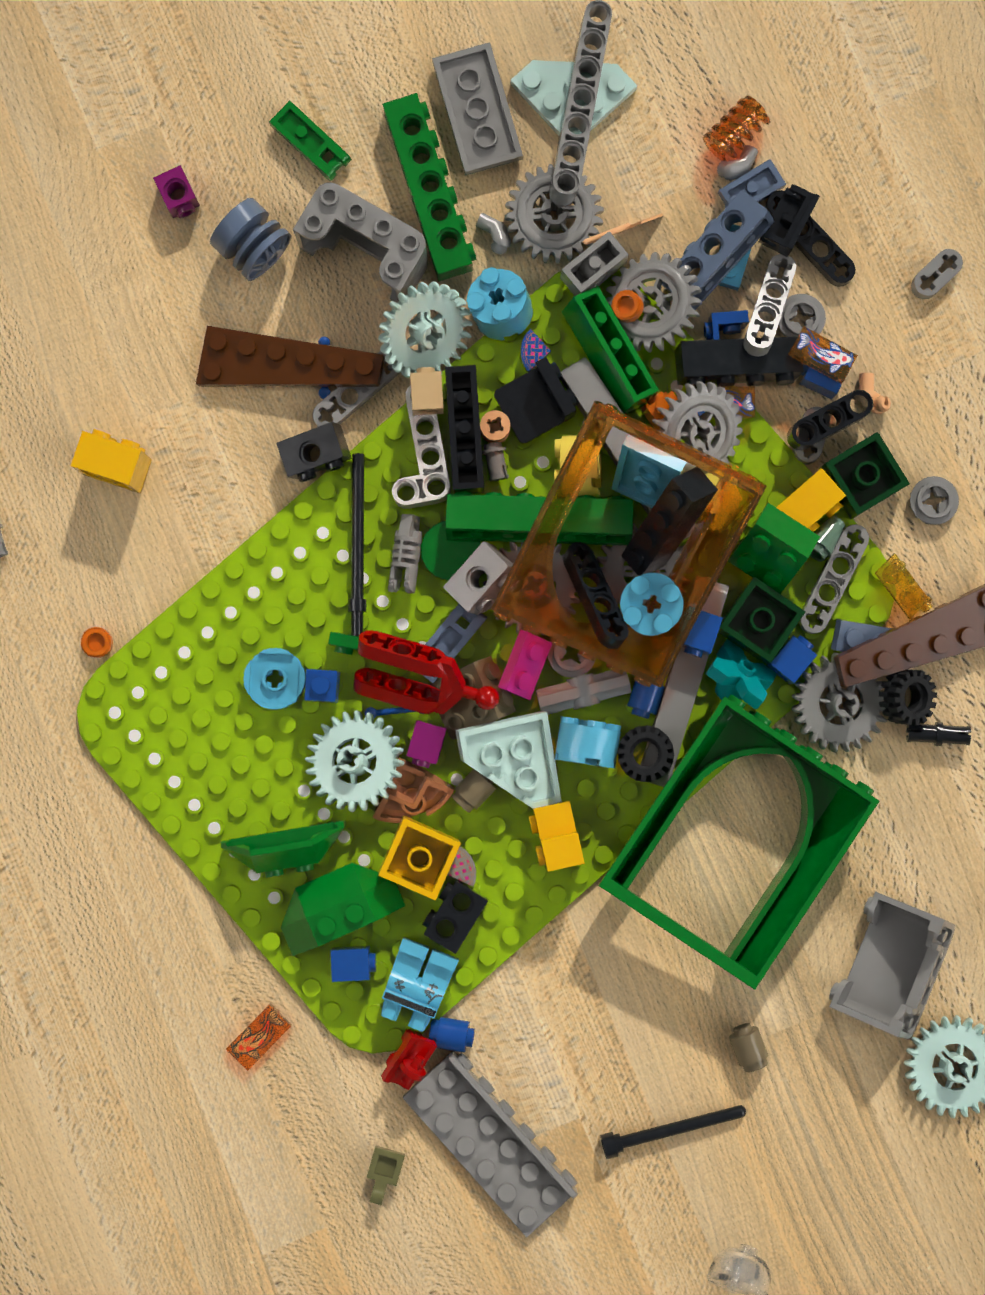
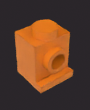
(650, 409)

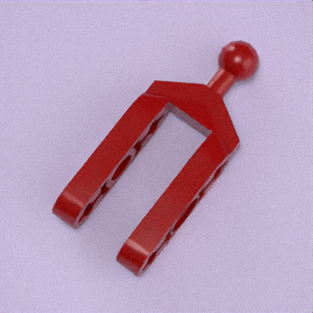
(420, 660)

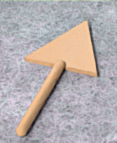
(619, 229)

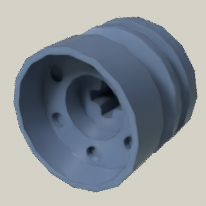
(250, 239)

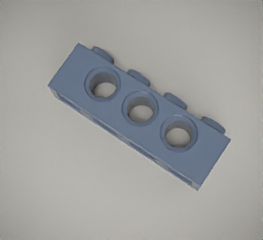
(734, 245)

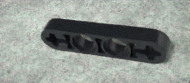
(817, 234)
(601, 594)

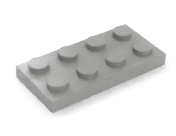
(477, 108)

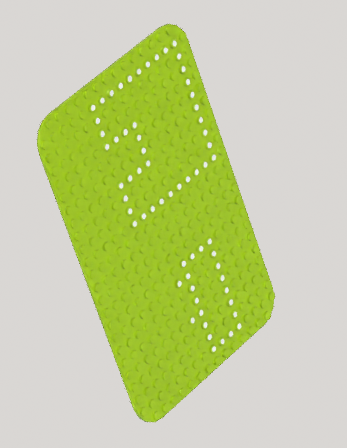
(218, 767)

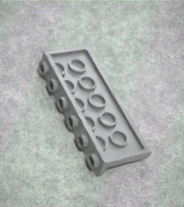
(491, 1142)

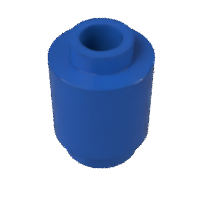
(645, 699)
(452, 1034)

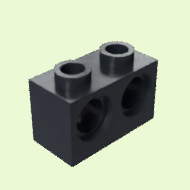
(462, 919)

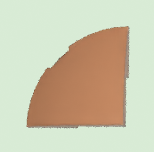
(415, 793)

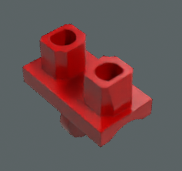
(409, 1060)

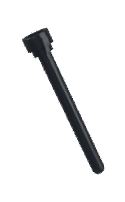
(615, 1143)

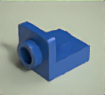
(729, 322)

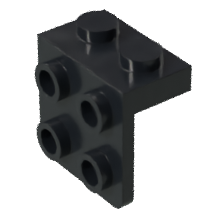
(536, 401)

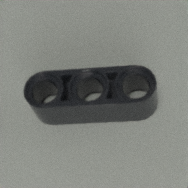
(840, 410)

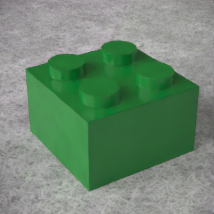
(774, 548)

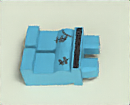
(416, 992)

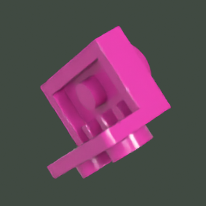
(525, 664)

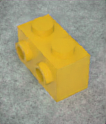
(813, 500)

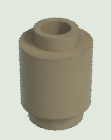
(473, 791)
(749, 1047)

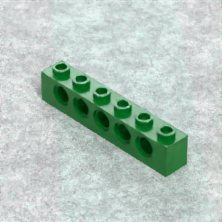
(400, 115)

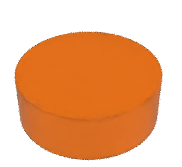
(627, 306)
(96, 642)

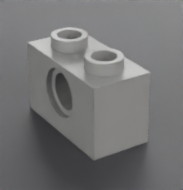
(594, 265)
(465, 582)

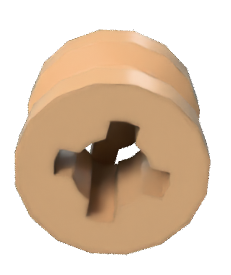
(494, 432)

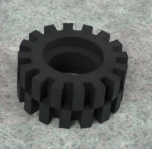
(920, 701)
(645, 734)

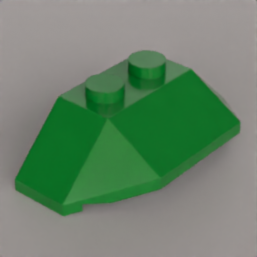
(285, 848)
(337, 906)

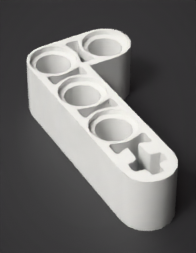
(428, 473)

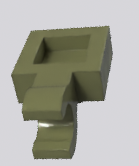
(385, 1170)

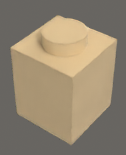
(426, 391)

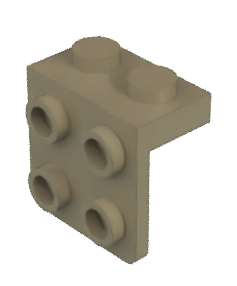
(466, 711)

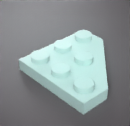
(547, 86)
(514, 756)

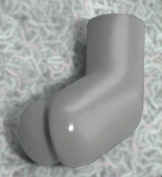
(738, 167)
(498, 232)

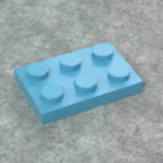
(644, 471)

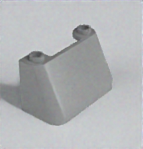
(894, 966)

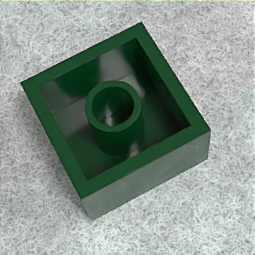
(865, 475)
(760, 620)

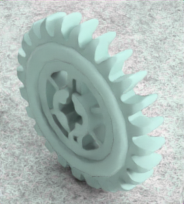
(434, 341)
(329, 774)
(933, 1043)

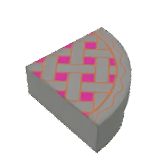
(463, 867)

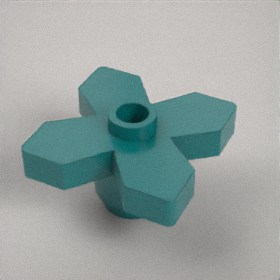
(740, 676)

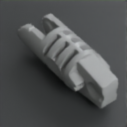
(406, 554)

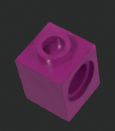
(174, 180)
(426, 744)

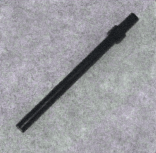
(357, 604)

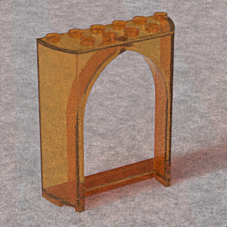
(529, 587)

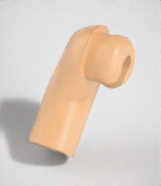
(880, 403)

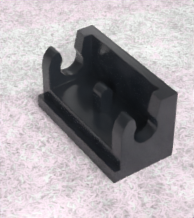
(789, 219)

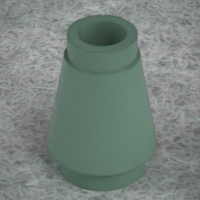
(829, 535)

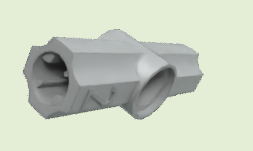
(583, 691)

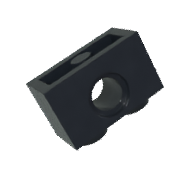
(296, 452)

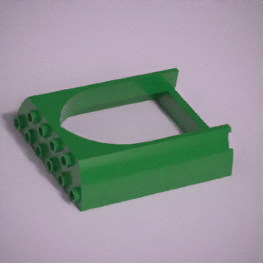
(829, 822)

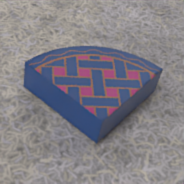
(532, 350)

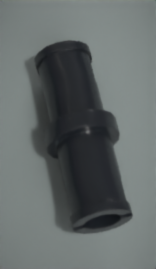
(938, 734)

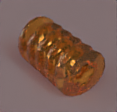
(735, 127)

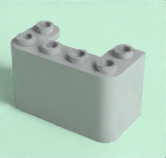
(340, 214)

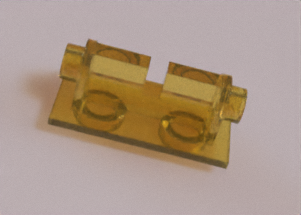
(903, 587)

